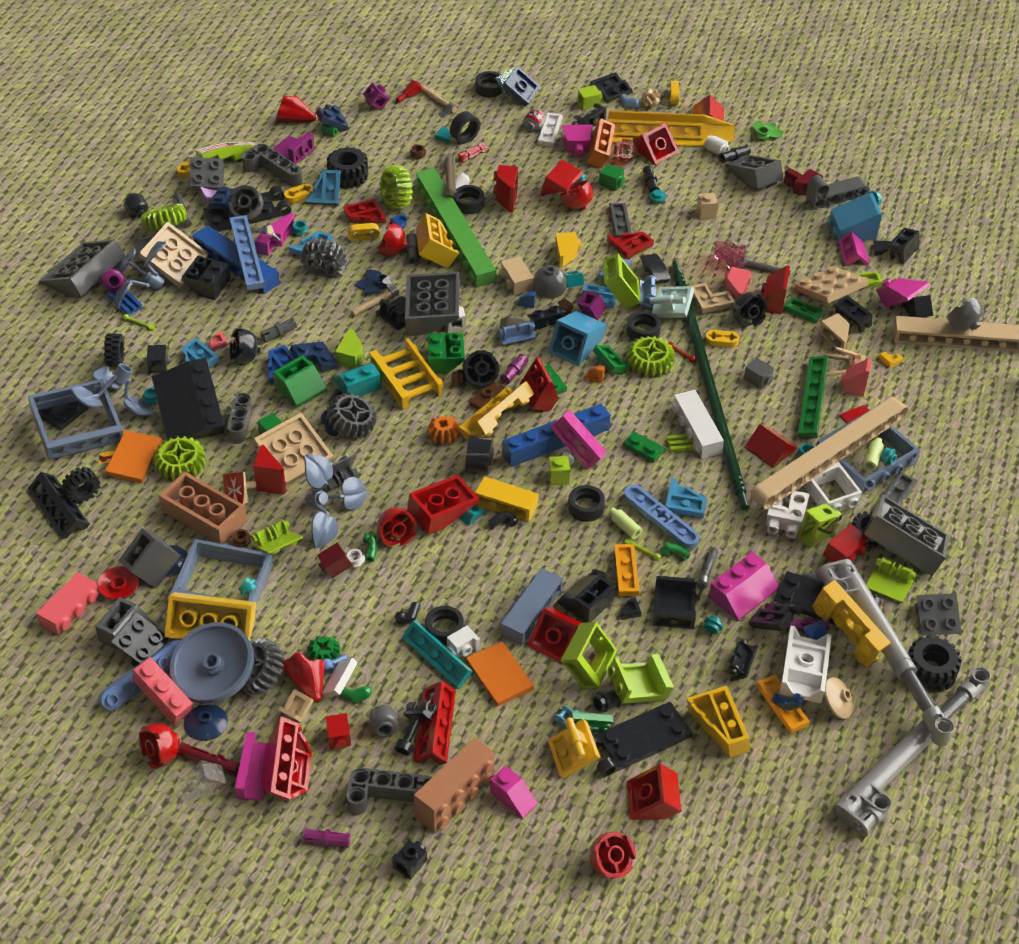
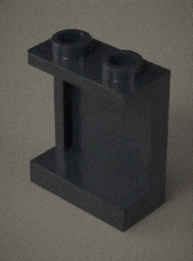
(674, 602)

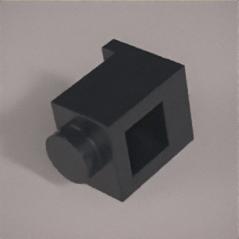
(410, 864)

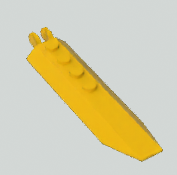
(684, 128)

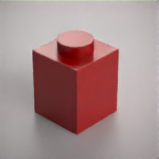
(338, 731)

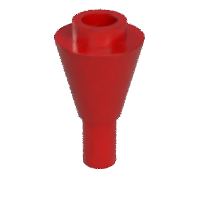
(412, 89)

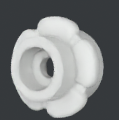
(356, 554)

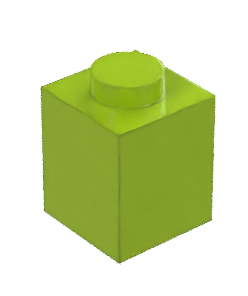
(588, 97)
(559, 470)

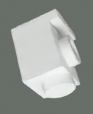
(462, 320)
(463, 642)

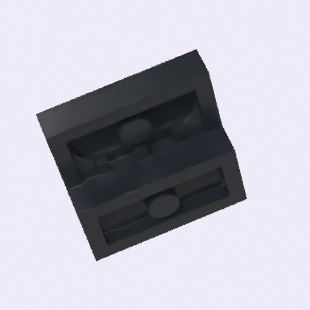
(611, 86)

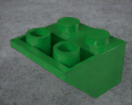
(445, 351)
(298, 381)

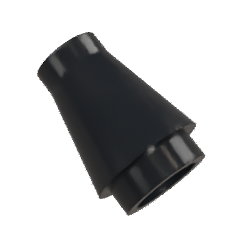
(605, 700)

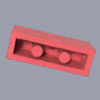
(68, 603)
(162, 691)

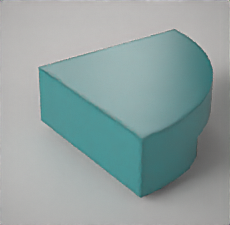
(443, 134)

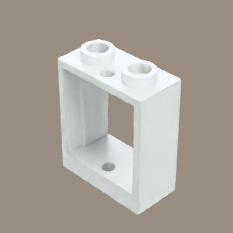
(836, 473)

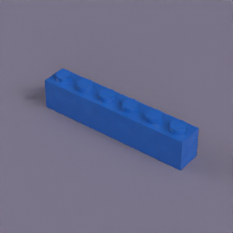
(224, 250)
(544, 440)

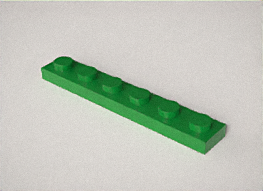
(813, 397)

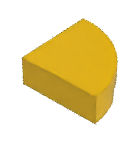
(889, 359)

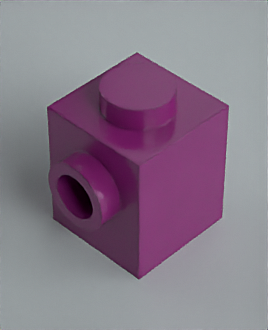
(592, 304)

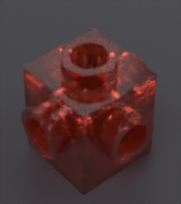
(625, 144)

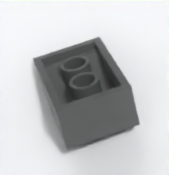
(756, 171)

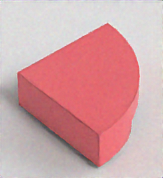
(218, 341)

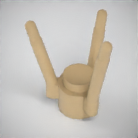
(852, 360)

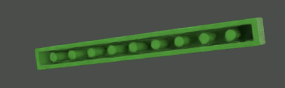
(445, 209)

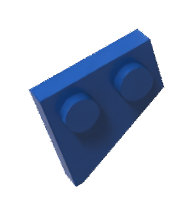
(277, 358)

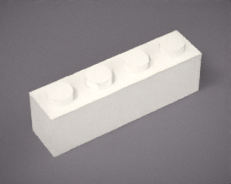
(698, 424)

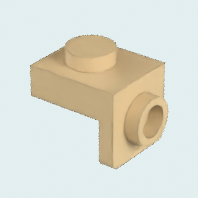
(296, 706)

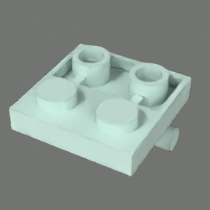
(672, 301)

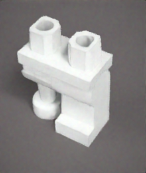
(787, 517)

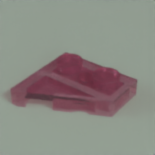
(730, 254)

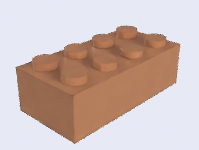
(202, 508)
(454, 785)

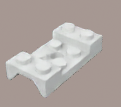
(803, 676)

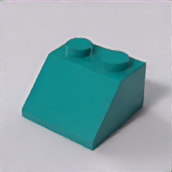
(359, 380)

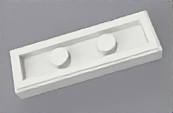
(550, 129)

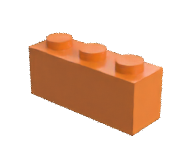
(601, 143)

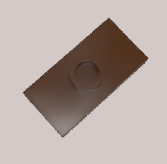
(485, 395)

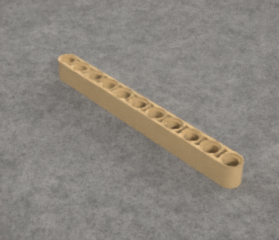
(828, 453)

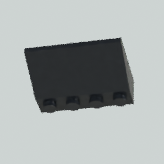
(188, 401)

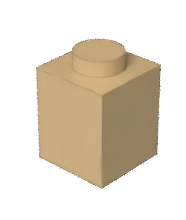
(707, 205)

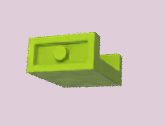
(640, 680)

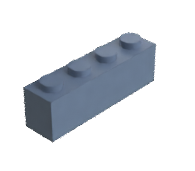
(527, 610)

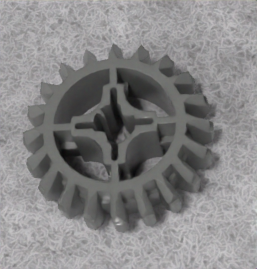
(324, 255)
(351, 415)
(266, 667)

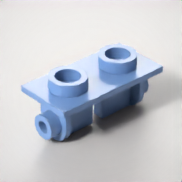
(647, 290)
(512, 334)

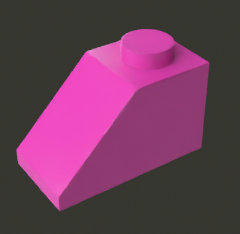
(512, 792)

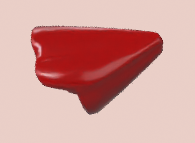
(294, 110)
(306, 675)

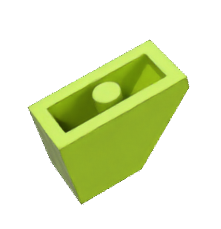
(350, 350)

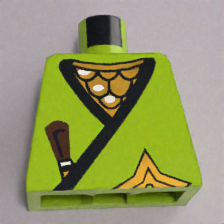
(818, 524)

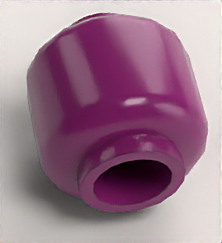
(112, 279)

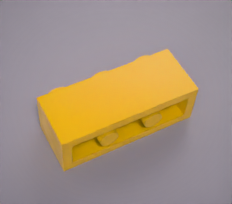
(506, 497)

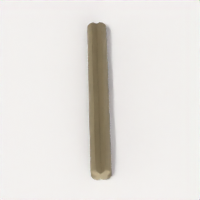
(450, 174)

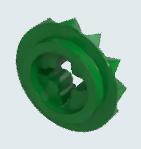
(331, 653)

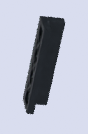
(67, 510)

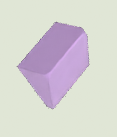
(207, 194)

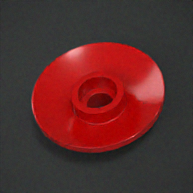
(116, 577)

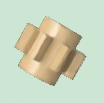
(650, 97)

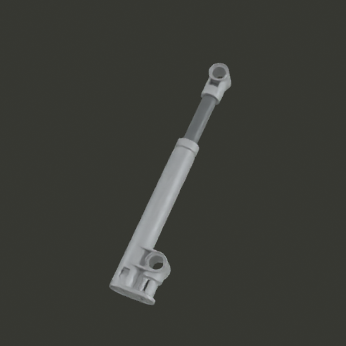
(850, 580)
(861, 803)

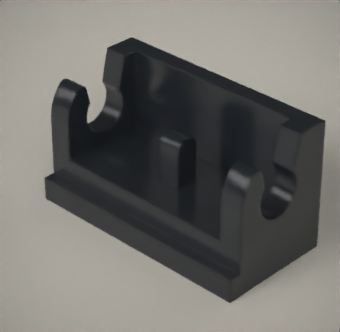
(589, 119)
(904, 244)
(854, 312)

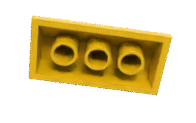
(191, 611)

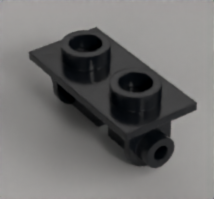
(552, 314)
(741, 665)

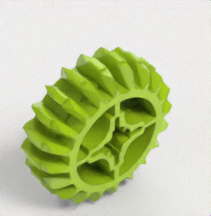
(396, 187)
(158, 217)
(650, 356)
(167, 457)

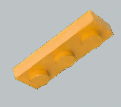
(626, 570)
(792, 720)

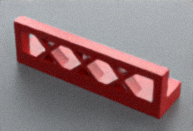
(440, 726)

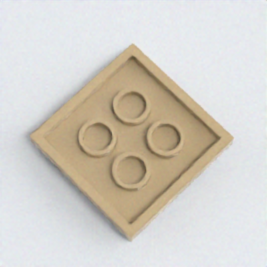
(176, 256)
(831, 284)
(289, 444)

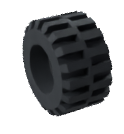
(352, 166)
(940, 652)

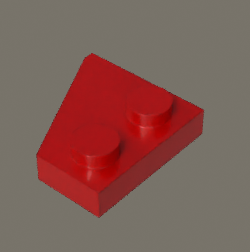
(365, 211)
(631, 243)

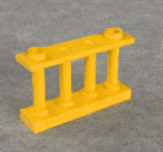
(395, 384)

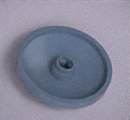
(212, 662)

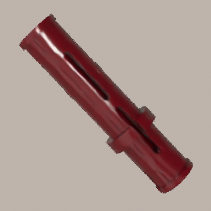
(196, 754)

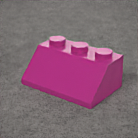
(743, 586)

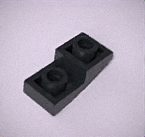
(654, 265)

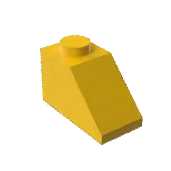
(566, 247)

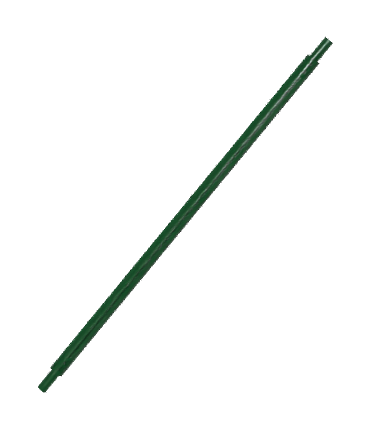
(713, 396)

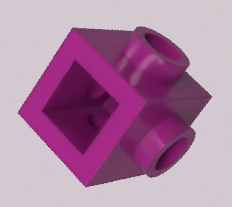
(376, 96)

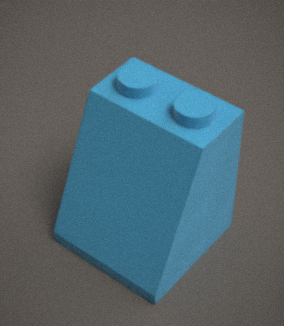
(858, 215)
(576, 337)

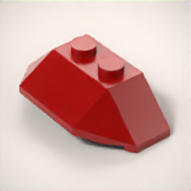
(286, 761)

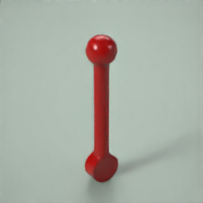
(692, 359)

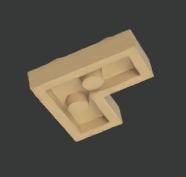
(711, 302)

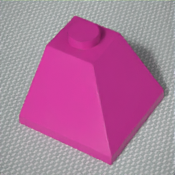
(899, 290)

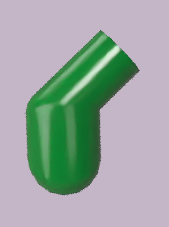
(327, 129)
(372, 547)
(676, 549)
(357, 695)

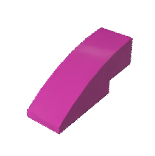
(281, 228)

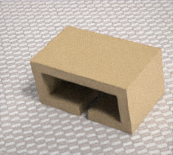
(516, 275)

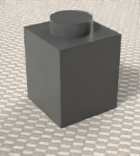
(759, 373)

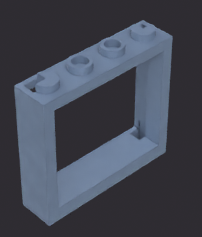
(81, 441)
(897, 441)
(225, 553)

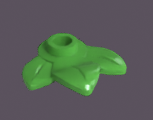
(766, 131)

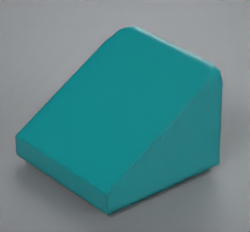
(574, 278)
(471, 515)

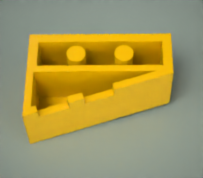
(433, 242)
(720, 719)

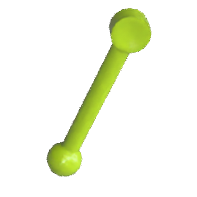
(125, 317)
(656, 556)

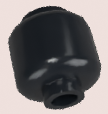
(135, 205)

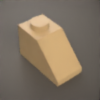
(835, 331)

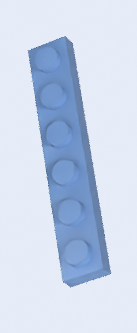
(247, 252)

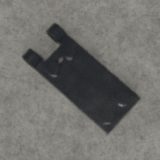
(220, 218)
(803, 593)
(641, 738)

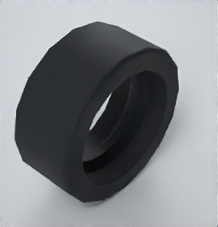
(488, 91)
(458, 123)
(469, 191)
(643, 317)
(586, 514)
(443, 612)

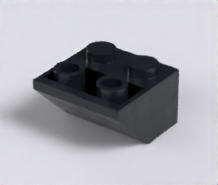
(207, 277)
(588, 597)

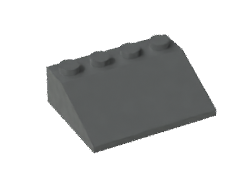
(83, 267)
(431, 301)
(907, 535)

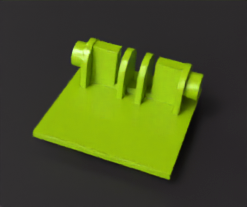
(275, 538)
(891, 580)

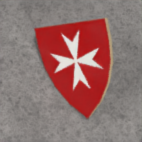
(236, 486)

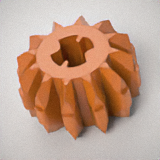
(443, 429)

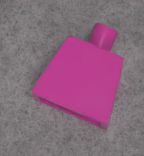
(577, 138)

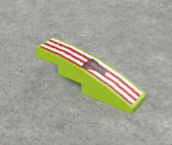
(223, 150)

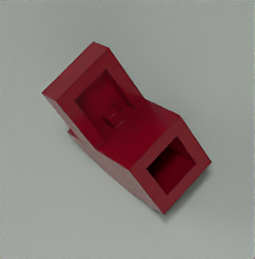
(798, 181)

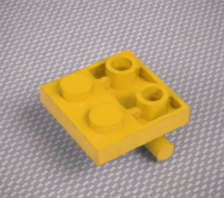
(573, 747)

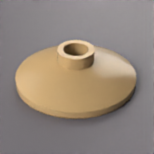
(838, 698)

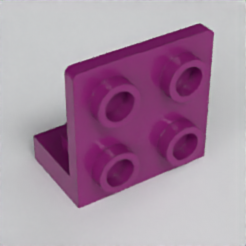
(296, 149)

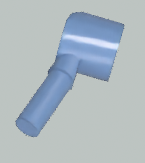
(329, 664)

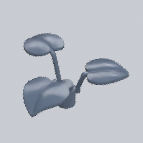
(151, 278)
(113, 381)
(354, 493)

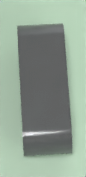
(239, 418)

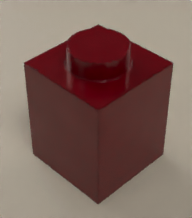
(333, 560)

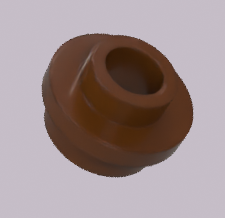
(417, 151)
(566, 305)
(458, 378)
(243, 535)

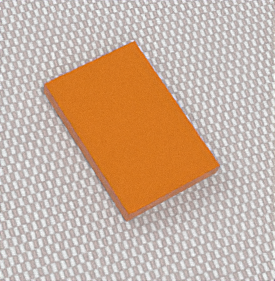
(133, 456)
(499, 673)

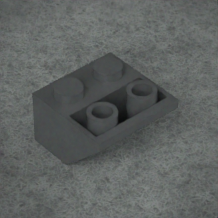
(149, 557)
(116, 619)

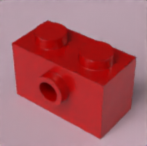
(846, 545)

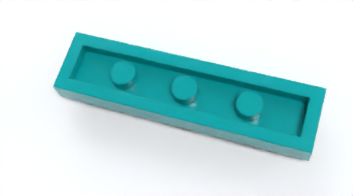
(437, 654)

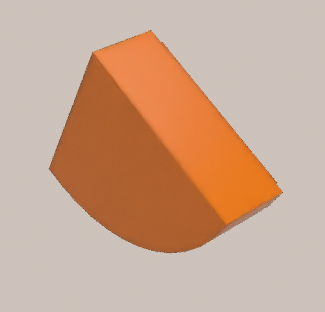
(595, 374)

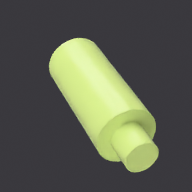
(873, 454)
(625, 523)

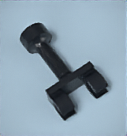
(415, 715)

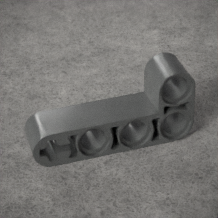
(266, 157)
(824, 195)
(371, 787)

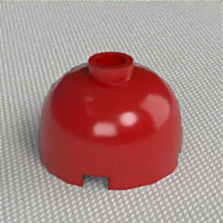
(578, 196)
(392, 241)
(398, 523)
(159, 744)
(612, 854)

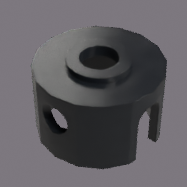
(479, 455)

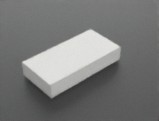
(339, 678)

